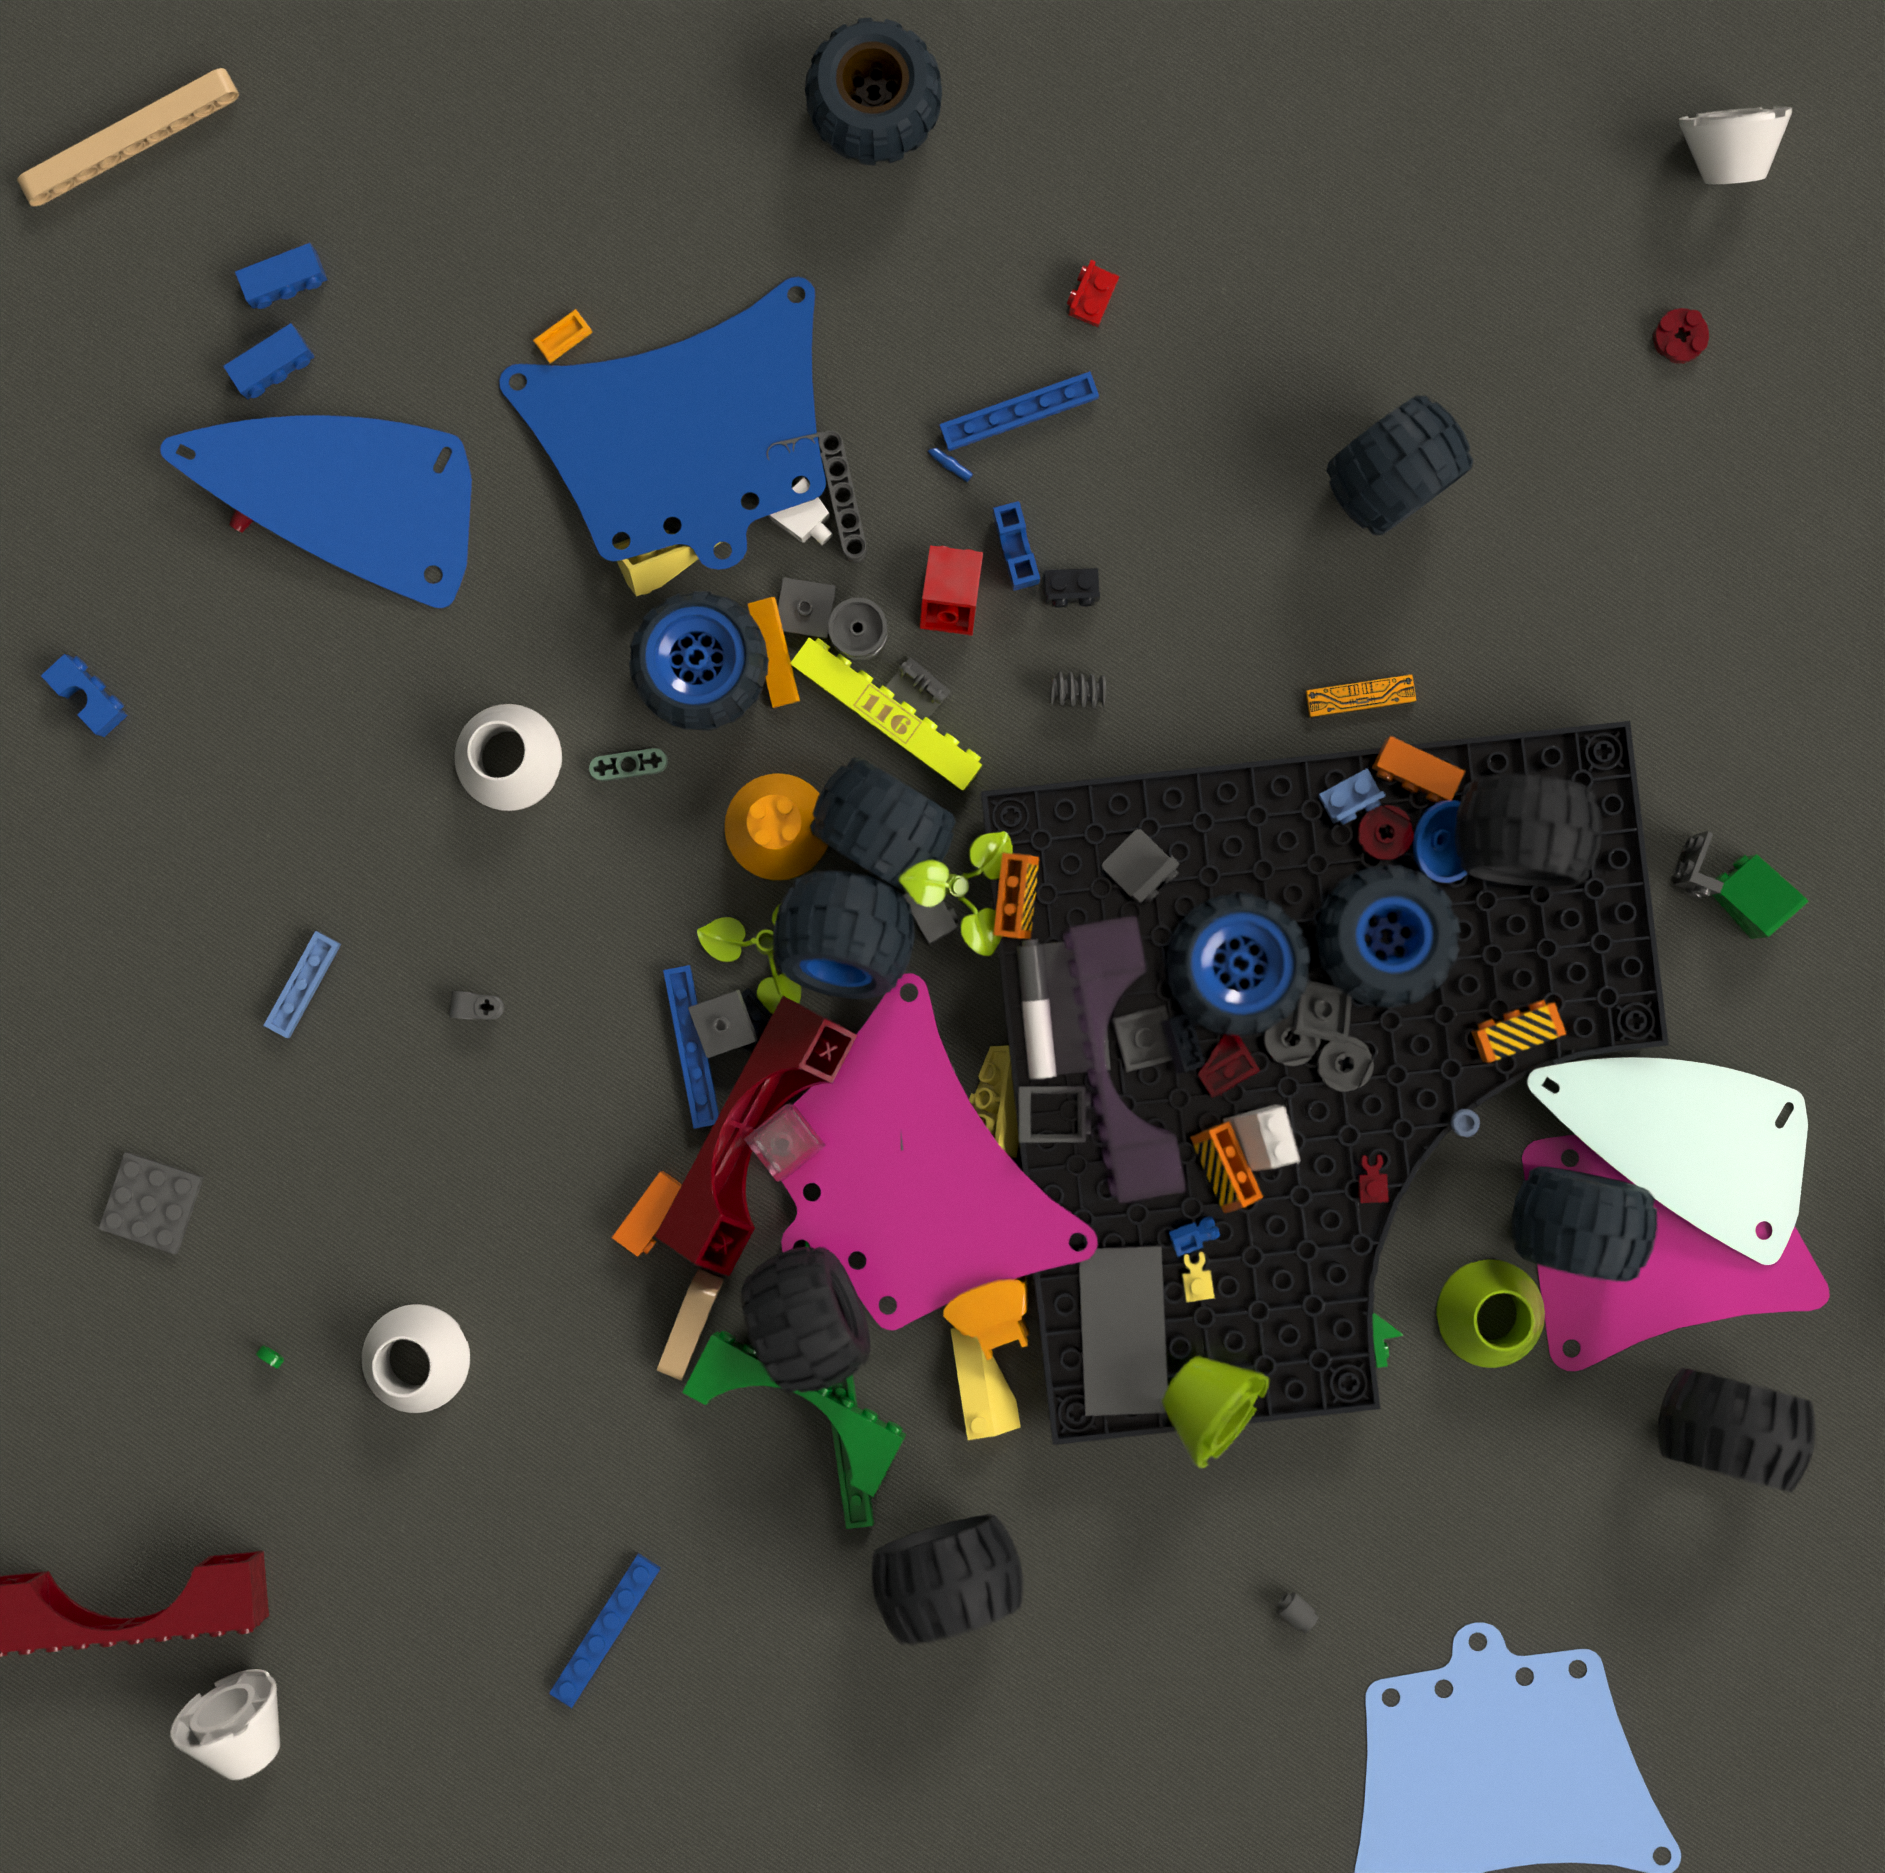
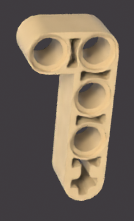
(689, 1324)

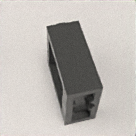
(1083, 1124)

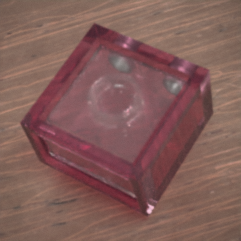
(785, 1142)

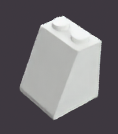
(1265, 1137)

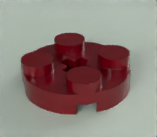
(1671, 347)
(1399, 826)

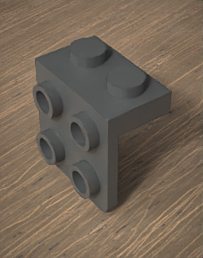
(1140, 867)
(1688, 873)

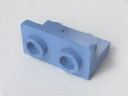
(1350, 796)

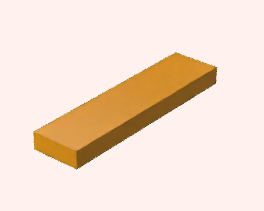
(780, 675)

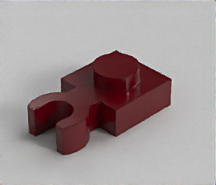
(1372, 1185)

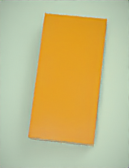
(562, 336)

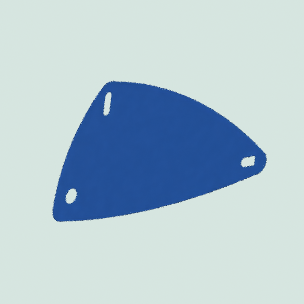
(345, 492)

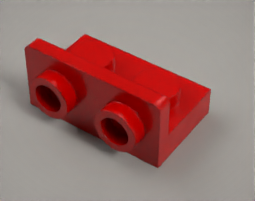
(1093, 294)

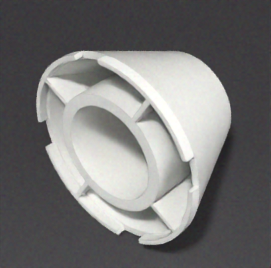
(1735, 142)
(533, 777)
(442, 1342)
(232, 1725)

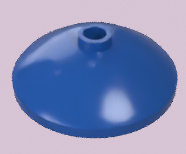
(1435, 843)

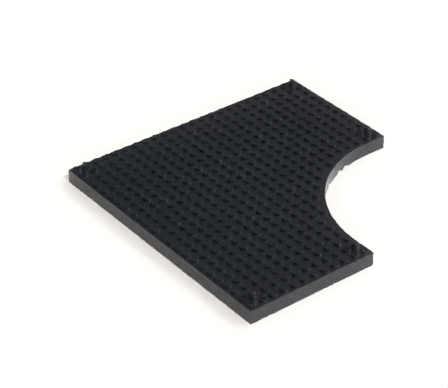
(1304, 1259)

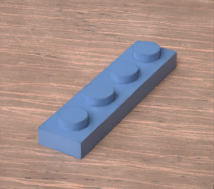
(302, 984)

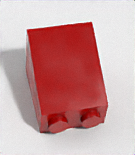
(951, 590)

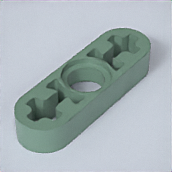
(647, 755)

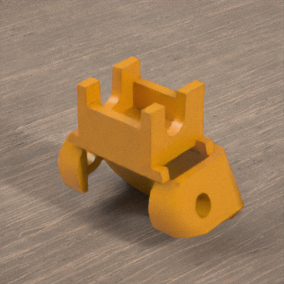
(992, 1313)

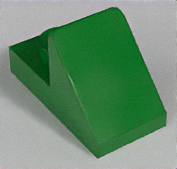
(1381, 1331)

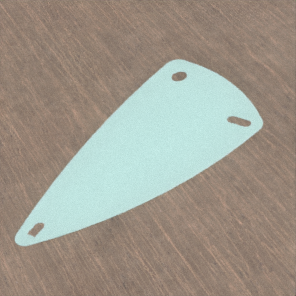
(1692, 1139)

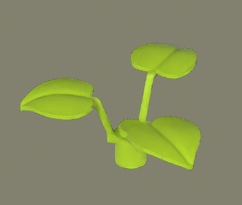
(931, 881)
(723, 942)

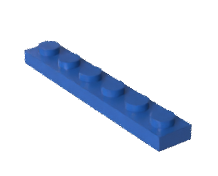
(1019, 411)
(693, 1059)
(605, 1630)

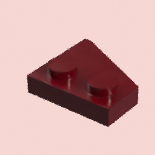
(1227, 1066)

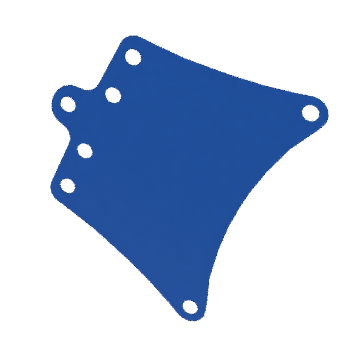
(685, 430)

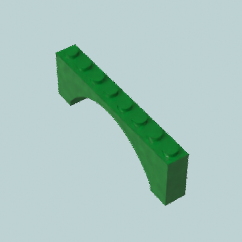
(867, 1439)

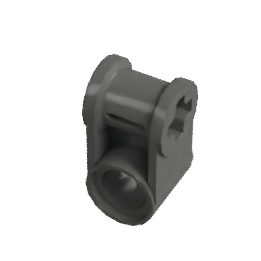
(472, 1006)

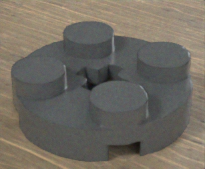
(1282, 1051)
(1351, 1078)

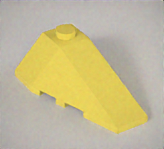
(655, 568)
(995, 1099)
(984, 1393)

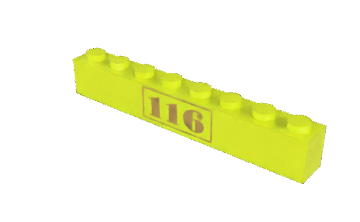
(886, 714)

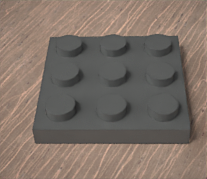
(151, 1202)

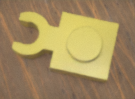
(1197, 1282)

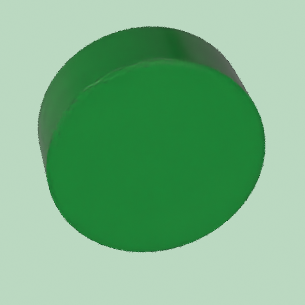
(270, 1356)

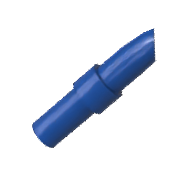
(951, 464)

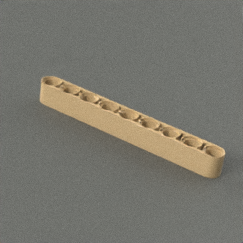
(128, 137)

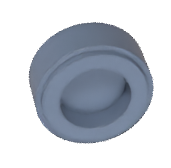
(1465, 1122)

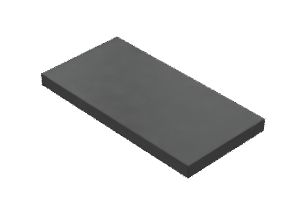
(1123, 1331)

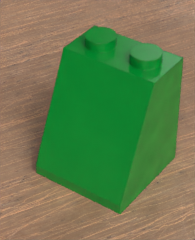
(1758, 897)

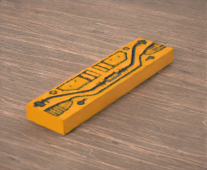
(1360, 696)

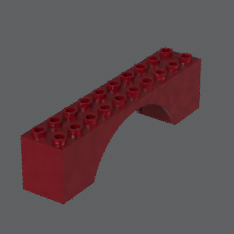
(710, 1212)
(220, 1597)

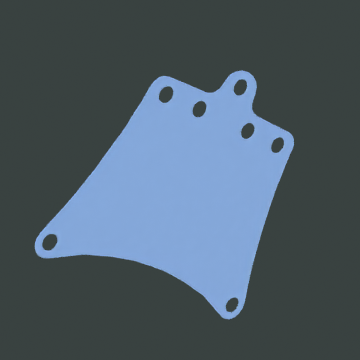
(1503, 1769)

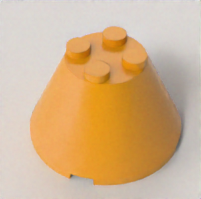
(771, 827)

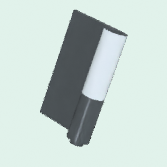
(1050, 1011)

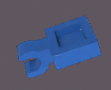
(1190, 1237)

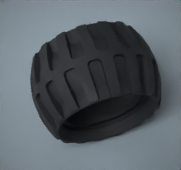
(1736, 1429)
(947, 1579)

